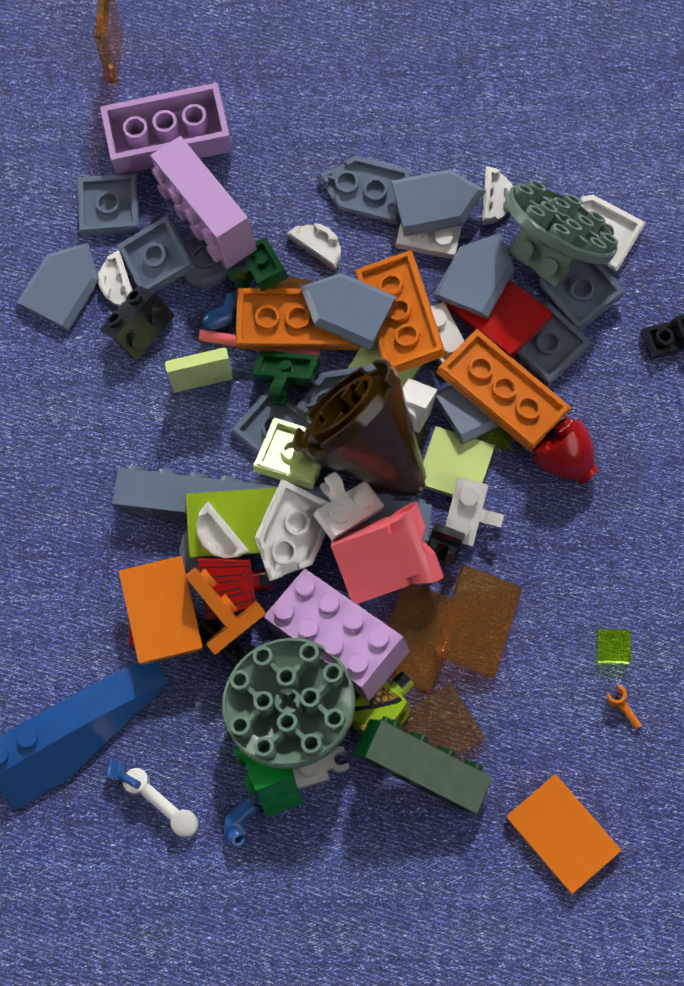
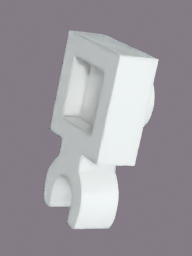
(317, 772)

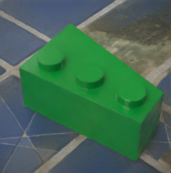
(274, 786)

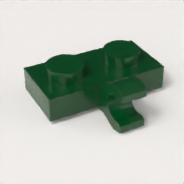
(260, 265)
(285, 370)

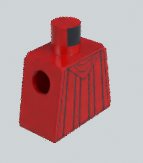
(234, 579)

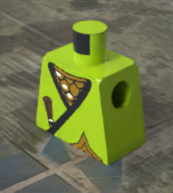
(386, 702)

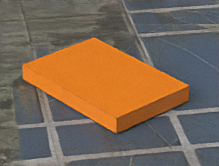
(160, 610)
(563, 834)

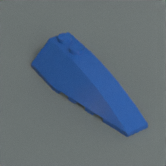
(68, 734)

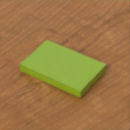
(240, 510)

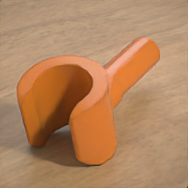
(623, 706)

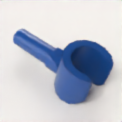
(116, 770)

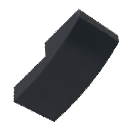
(664, 338)

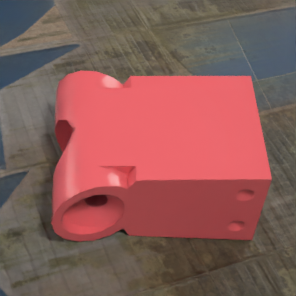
(386, 555)

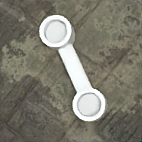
(183, 821)

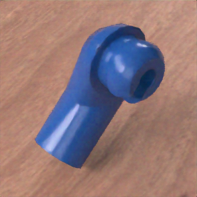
(221, 316)
(235, 823)

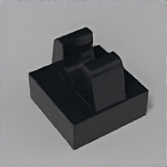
(446, 543)

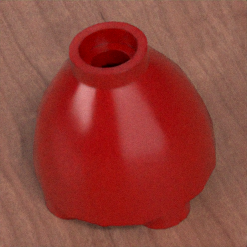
(567, 452)

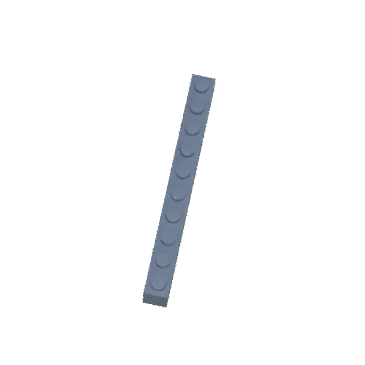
(165, 494)

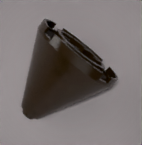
(365, 432)

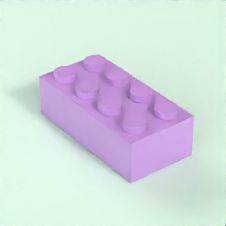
(149, 123)
(203, 203)
(325, 616)

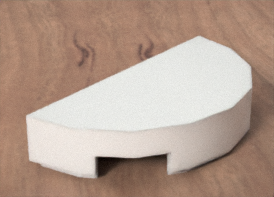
(494, 203)
(317, 241)
(114, 279)
(217, 535)

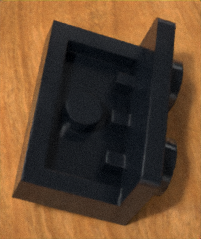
(137, 321)

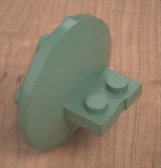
(556, 232)
(288, 704)

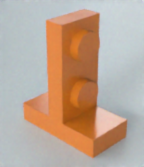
(224, 609)

